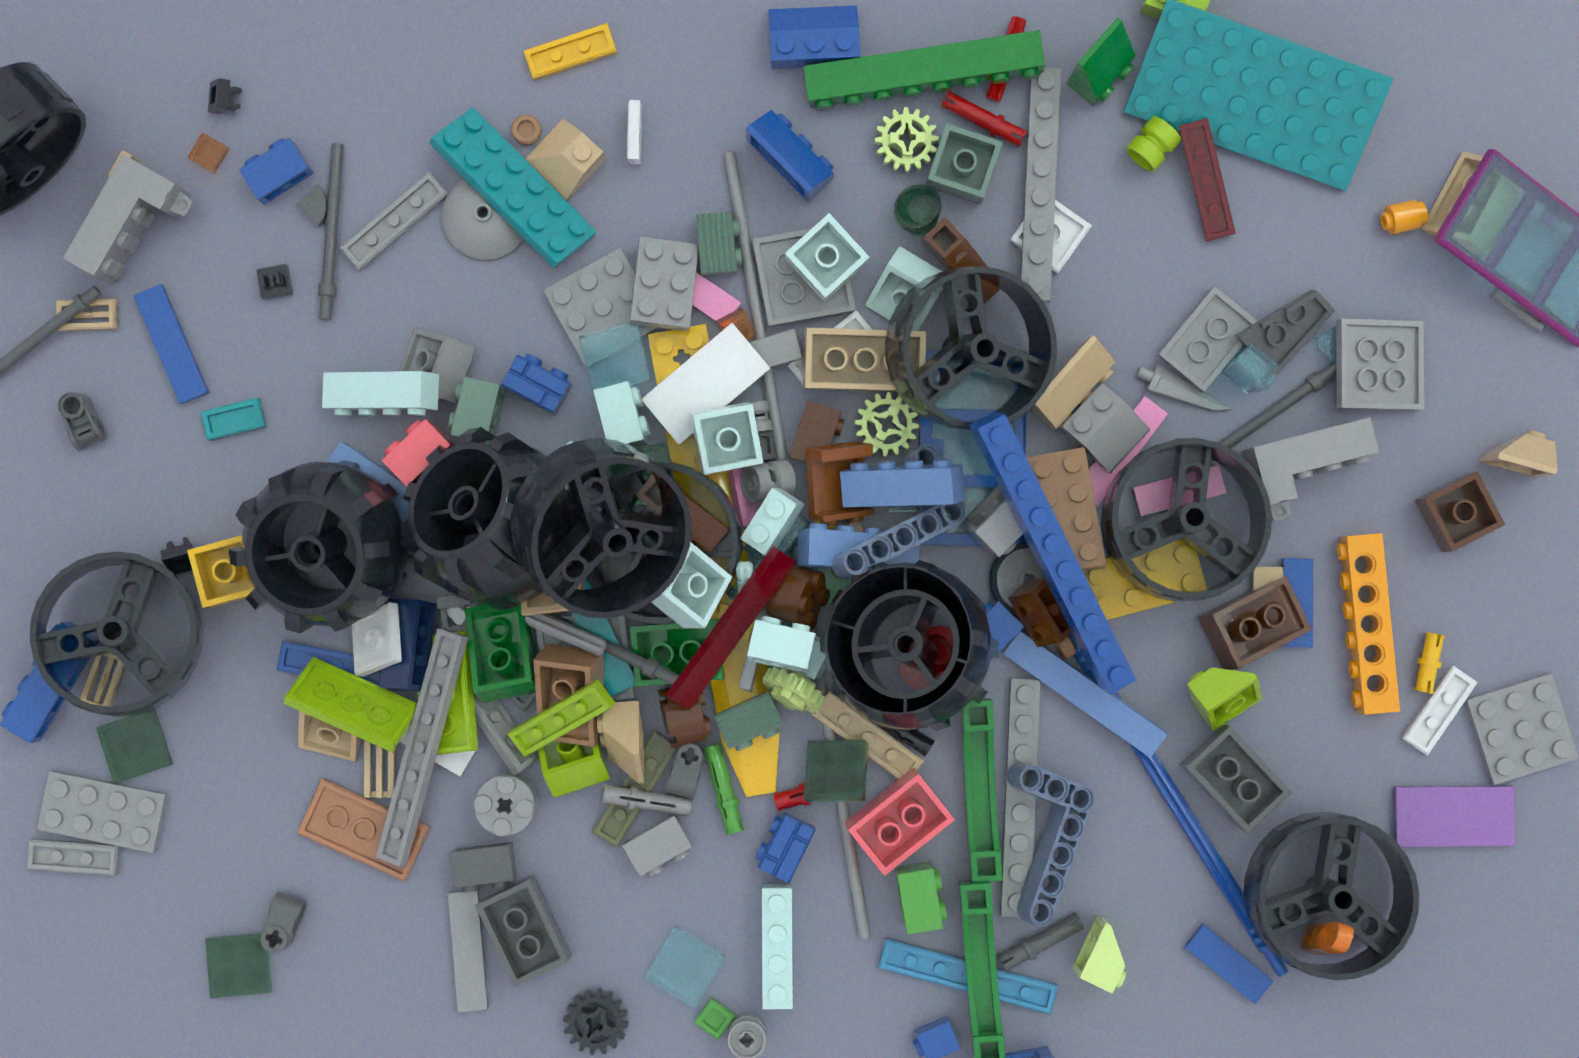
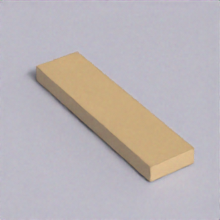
(853, 726)

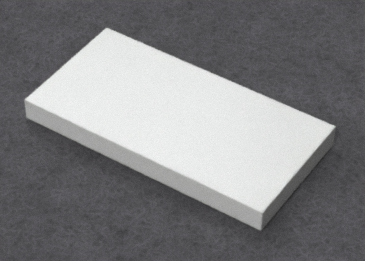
(706, 382)

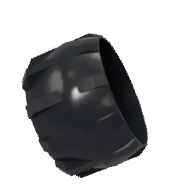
(472, 493)
(345, 494)
(865, 607)

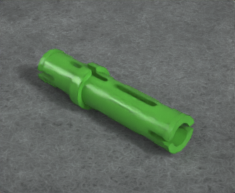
(724, 792)

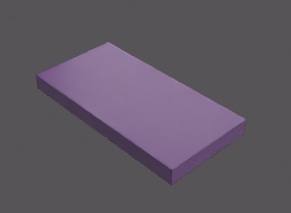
(1454, 816)

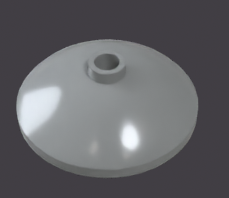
(476, 236)

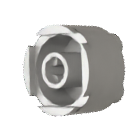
(489, 802)

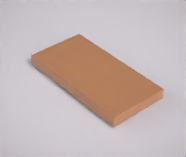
(354, 827)

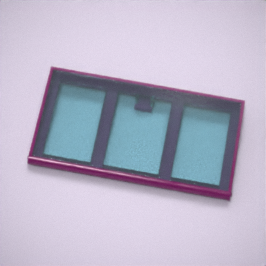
(1518, 241)

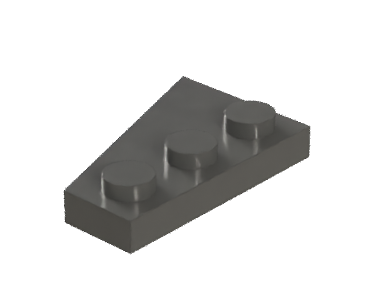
(1288, 328)

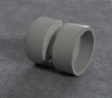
(759, 479)
(747, 1036)

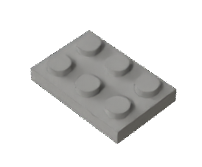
(664, 284)
(1207, 339)

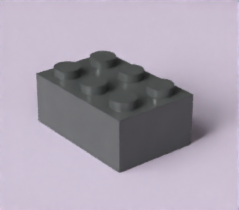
(1235, 778)
(523, 931)

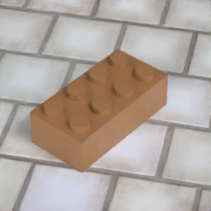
(1069, 491)

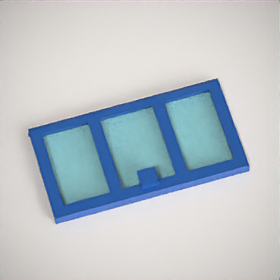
(968, 400)

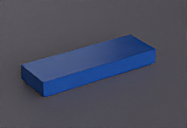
(1300, 576)
(1228, 963)

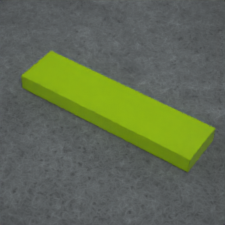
(561, 718)

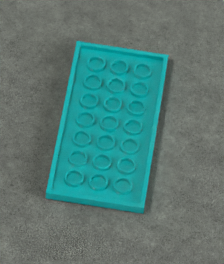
(1259, 93)

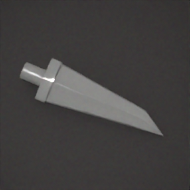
(1172, 386)

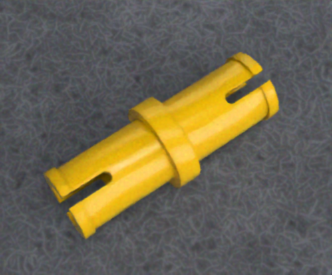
(1429, 662)

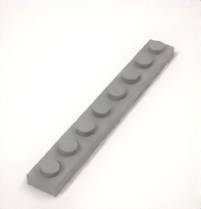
(1041, 181)
(421, 747)
(1019, 806)

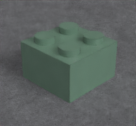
(964, 163)
(478, 406)

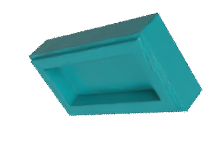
(233, 419)

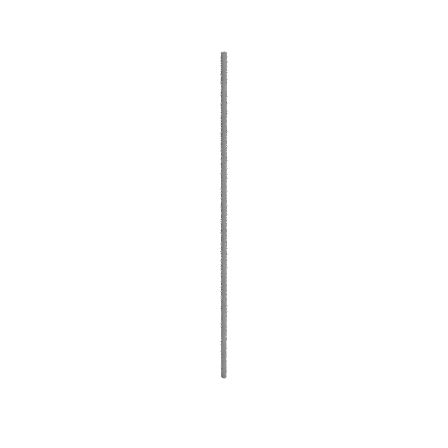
(781, 453)

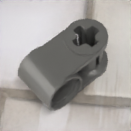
(82, 422)
(684, 773)
(283, 917)

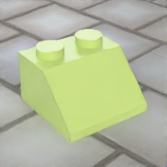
(1101, 958)

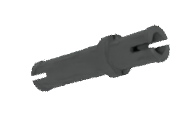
(1040, 942)

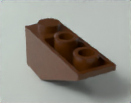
(955, 252)
(706, 528)

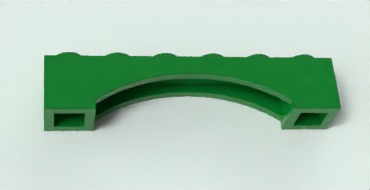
(980, 793)
(981, 969)

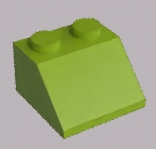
(1223, 694)
(572, 766)

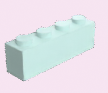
(380, 391)
(777, 946)

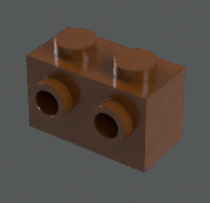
(1039, 612)

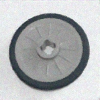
(1009, 572)

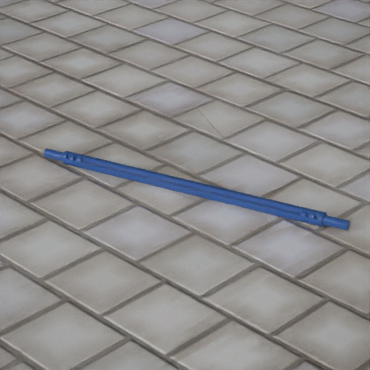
(1196, 836)

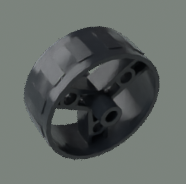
(36, 131)
(973, 350)
(626, 486)
(1187, 519)
(664, 543)
(49, 647)
(1333, 898)

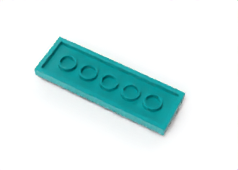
(513, 187)

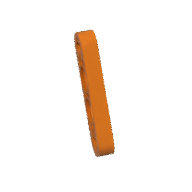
(1327, 938)

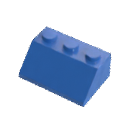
(813, 35)
(789, 154)

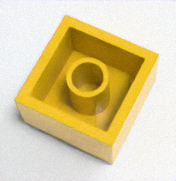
(215, 577)

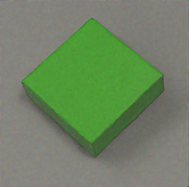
(714, 1018)

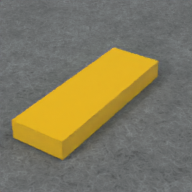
(570, 51)

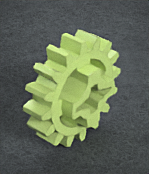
(894, 140)
(904, 432)
(793, 690)

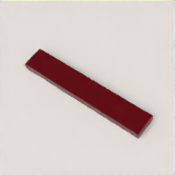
(731, 627)

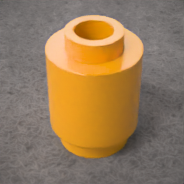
(1404, 216)

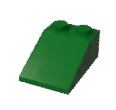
(1103, 64)
(670, 646)
(500, 653)

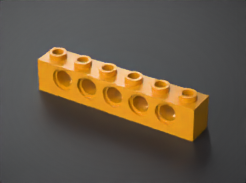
(1380, 636)

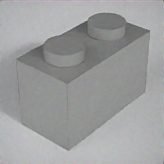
(658, 845)

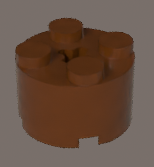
(799, 597)
(684, 724)

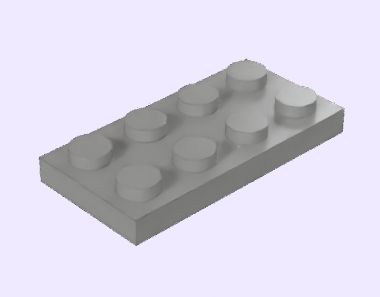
(102, 811)

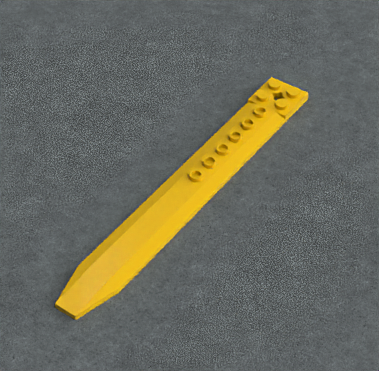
(757, 763)

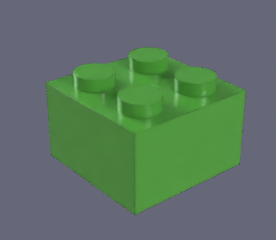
(919, 898)

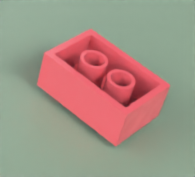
(899, 821)

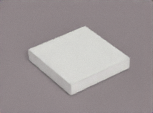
(1067, 235)
(377, 640)

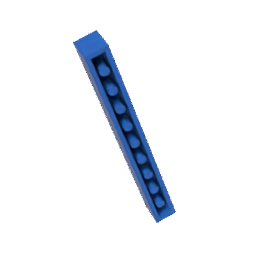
(1052, 551)

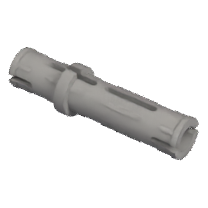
(612, 795)

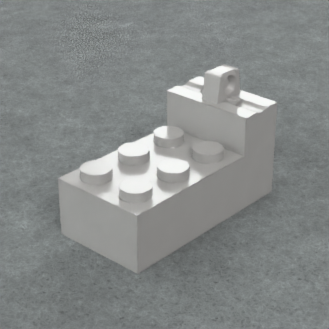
(120, 217)
(1295, 457)

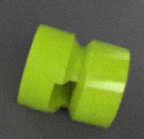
(1156, 139)

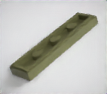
(616, 818)

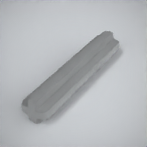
(567, 633)

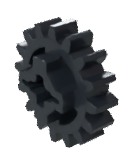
(605, 1027)

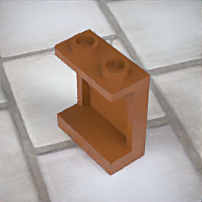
(824, 481)

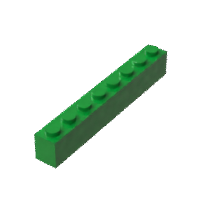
(925, 69)

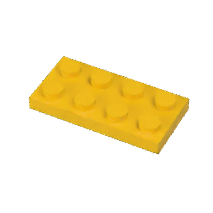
(1171, 566)

